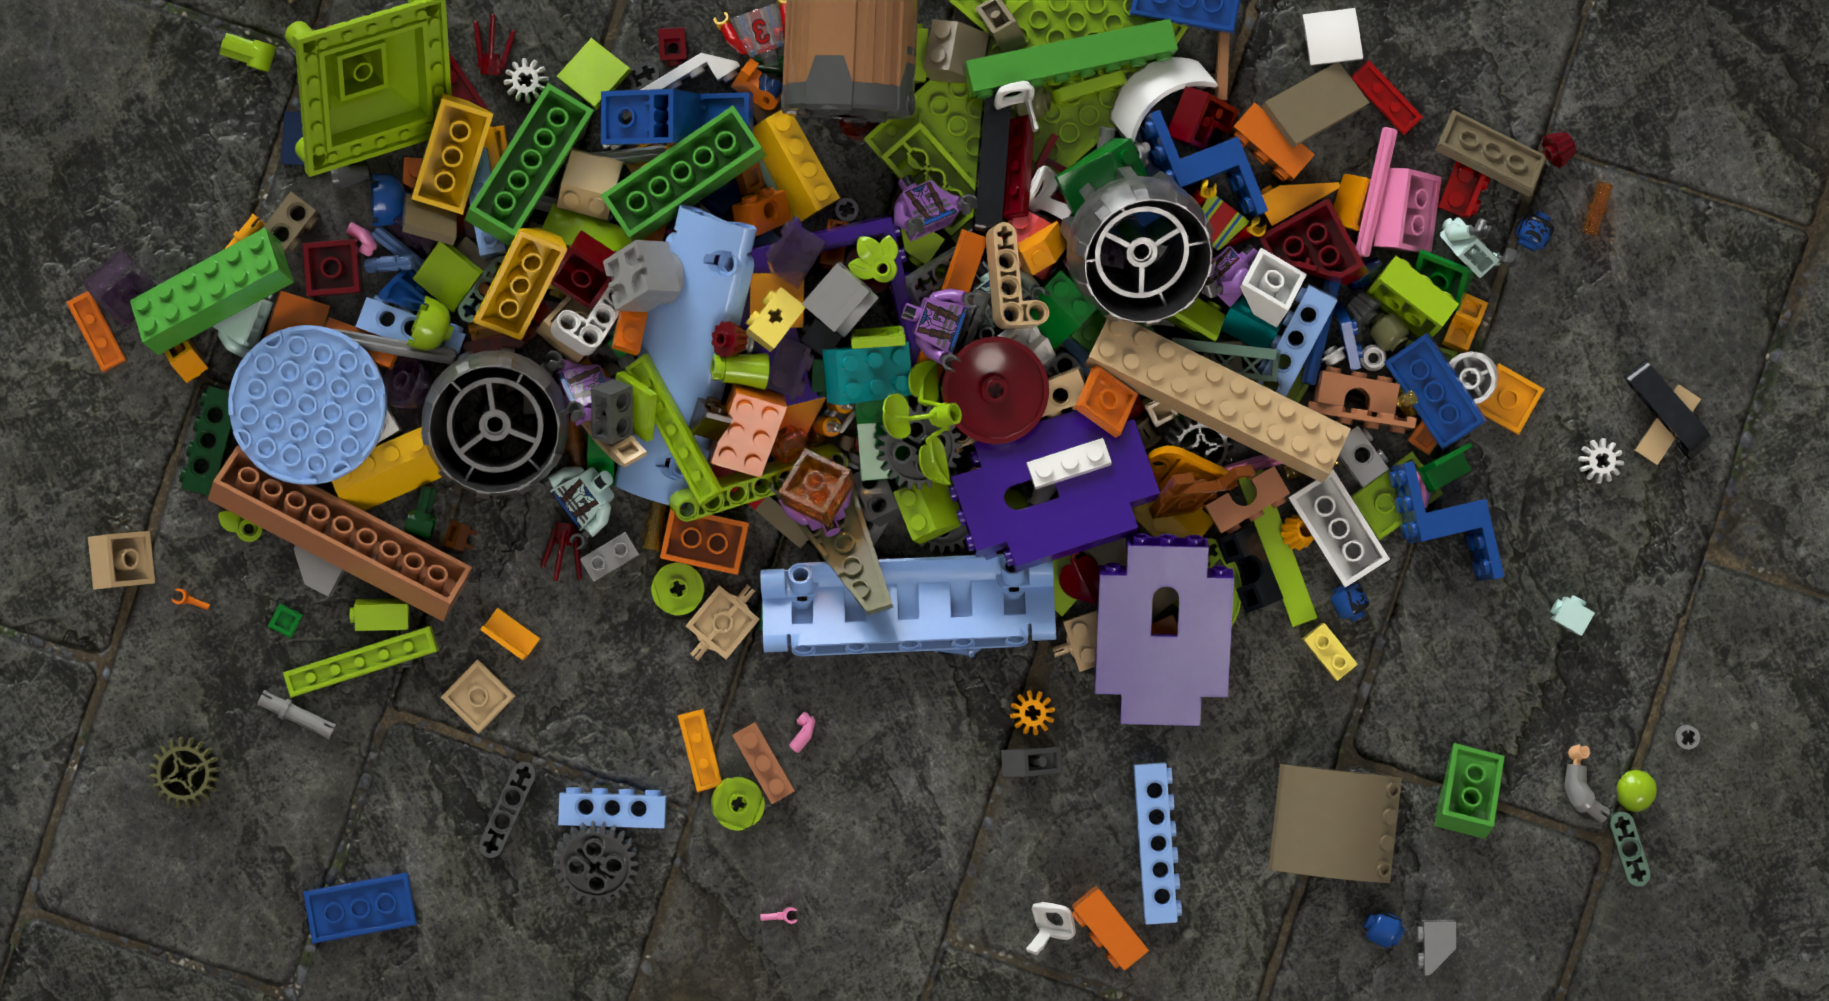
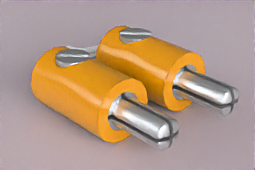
(830, 425)

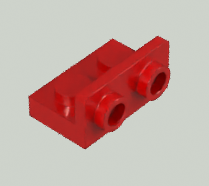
(1463, 190)

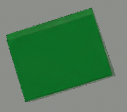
(1445, 274)

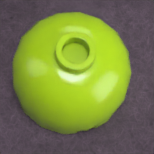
(430, 326)

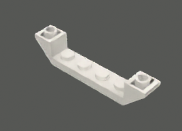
(721, 68)

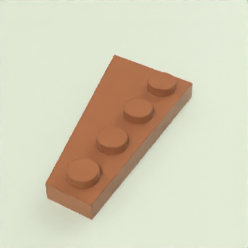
(1370, 419)

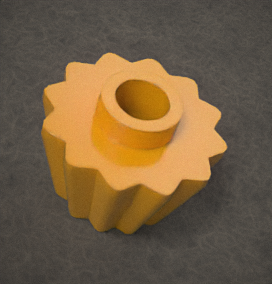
(1296, 533)

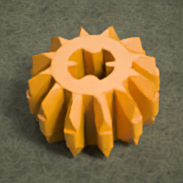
(1037, 705)

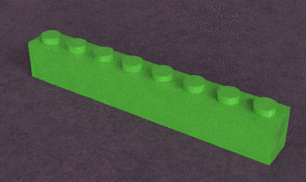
(1071, 58)

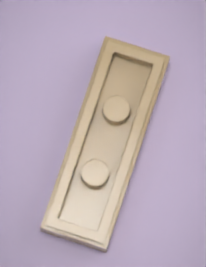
(1658, 438)

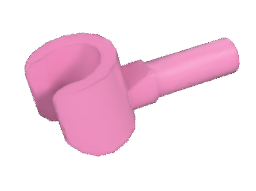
(779, 916)

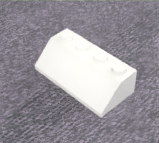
(1339, 528)

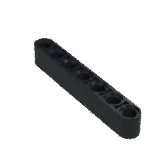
(991, 166)

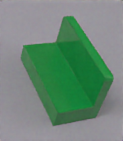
(1445, 468)

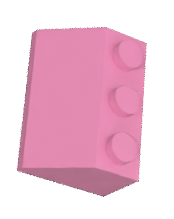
(1408, 211)

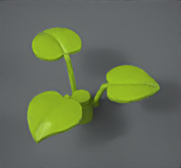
(896, 418)

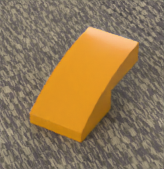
(1464, 324)

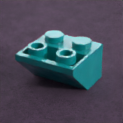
(1247, 327)

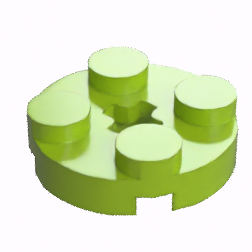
(664, 581)
(751, 797)

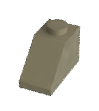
(1001, 25)

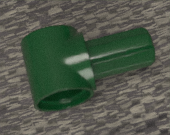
(421, 521)

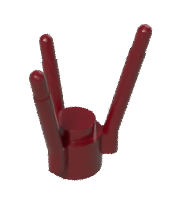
(491, 62)
(562, 535)

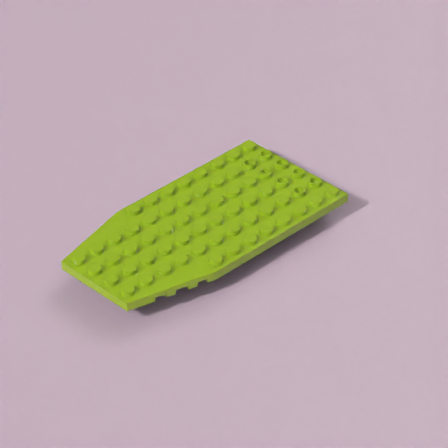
(945, 128)

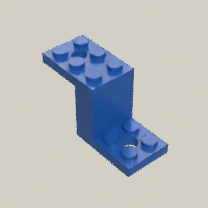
(665, 114)
(1206, 164)
(1424, 525)

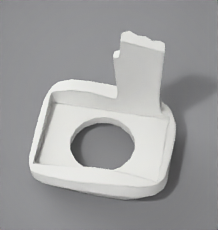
(1026, 96)
(1043, 199)
(1047, 928)

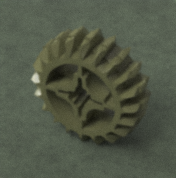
(179, 761)

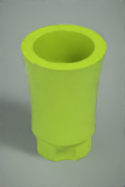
(741, 369)

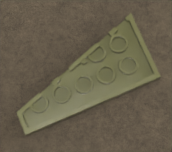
(853, 558)

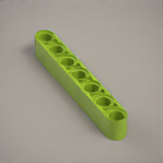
(746, 491)

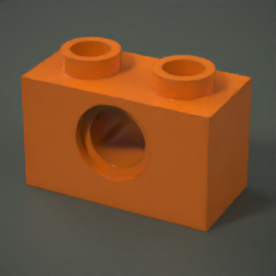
(764, 210)

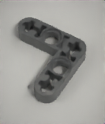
(924, 272)

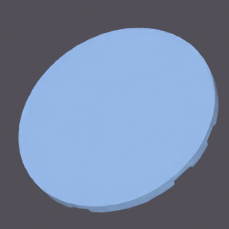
(307, 404)

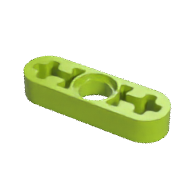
(1089, 87)

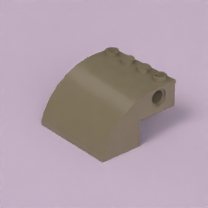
(1335, 823)

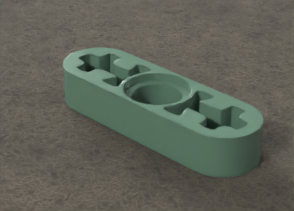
(475, 289)
(1630, 827)

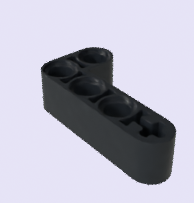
(1669, 409)

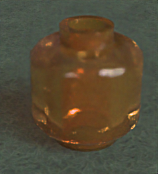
(789, 444)

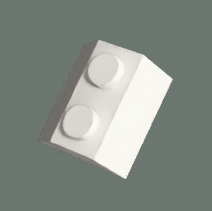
(1271, 286)

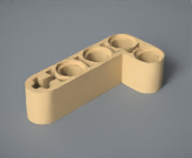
(1010, 276)

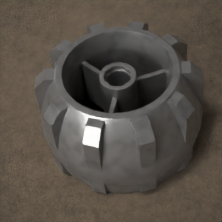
(1168, 283)
(488, 475)

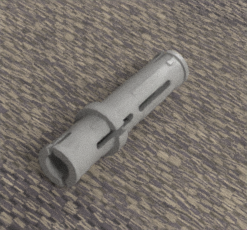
(302, 717)

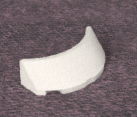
(1150, 86)

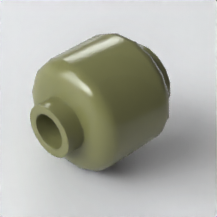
(1040, 102)
(1389, 332)

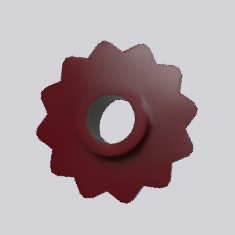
(1558, 148)
(729, 339)

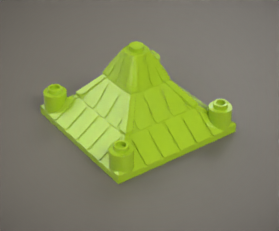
(370, 83)

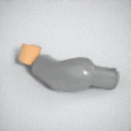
(1576, 785)

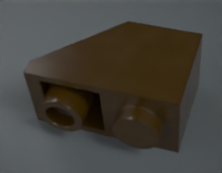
(710, 418)

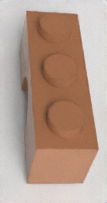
(1379, 394)
(1268, 491)
(763, 762)

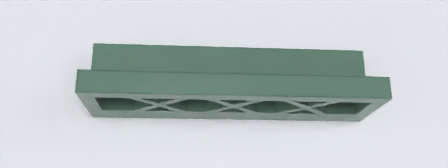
(1237, 350)

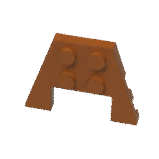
(1186, 495)

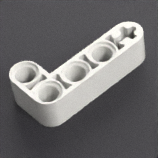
(586, 327)

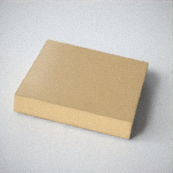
(478, 696)

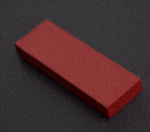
(1386, 98)

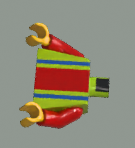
(1228, 225)

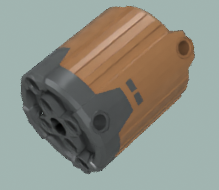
(850, 59)

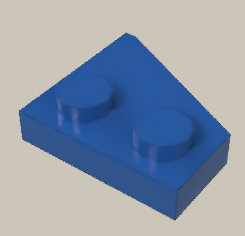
(405, 291)
(1347, 330)

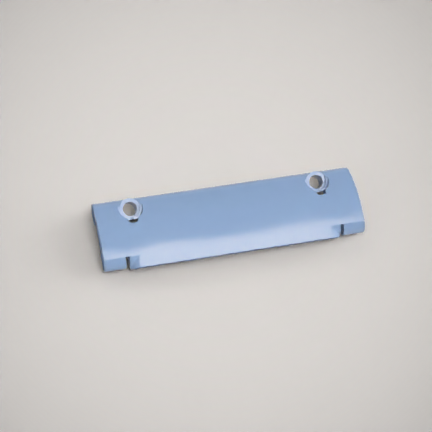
(681, 335)
(934, 602)

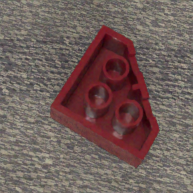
(1317, 245)

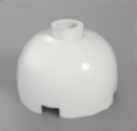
(1477, 374)

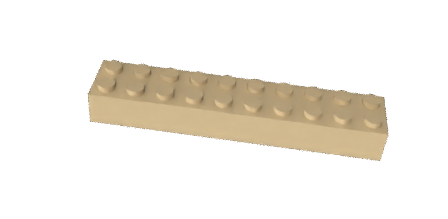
(1219, 398)

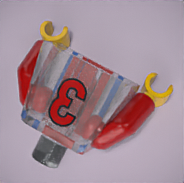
(757, 32)

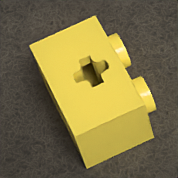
(786, 308)
(1329, 651)

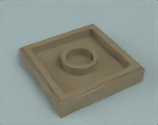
(429, 221)

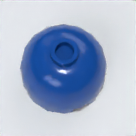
(386, 199)

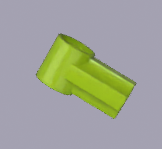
(254, 53)

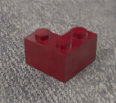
(1200, 115)

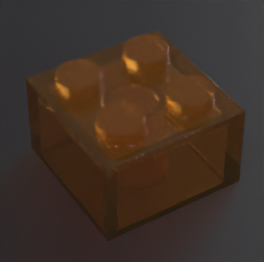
(816, 487)

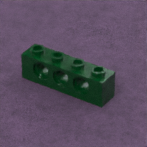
(196, 450)

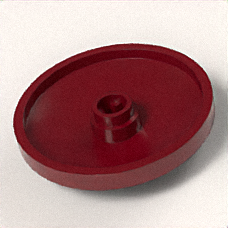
(997, 389)

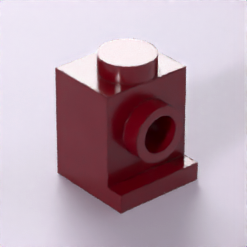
(671, 36)

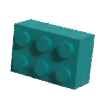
(866, 373)

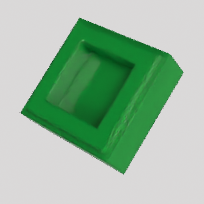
(285, 620)

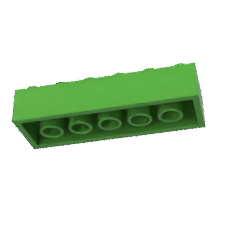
(529, 164)
(683, 174)
(211, 291)

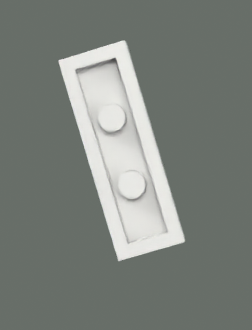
(1069, 463)

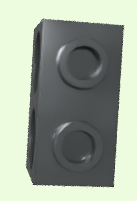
(612, 411)
(874, 497)

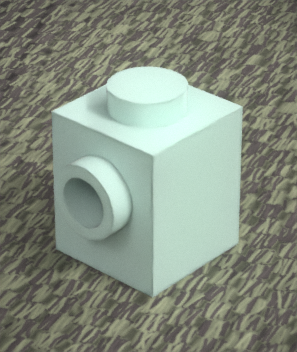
(1572, 614)

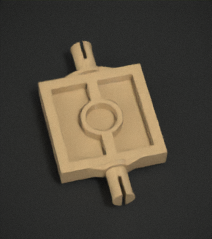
(722, 622)
(1080, 640)

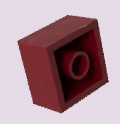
(333, 268)
(583, 271)

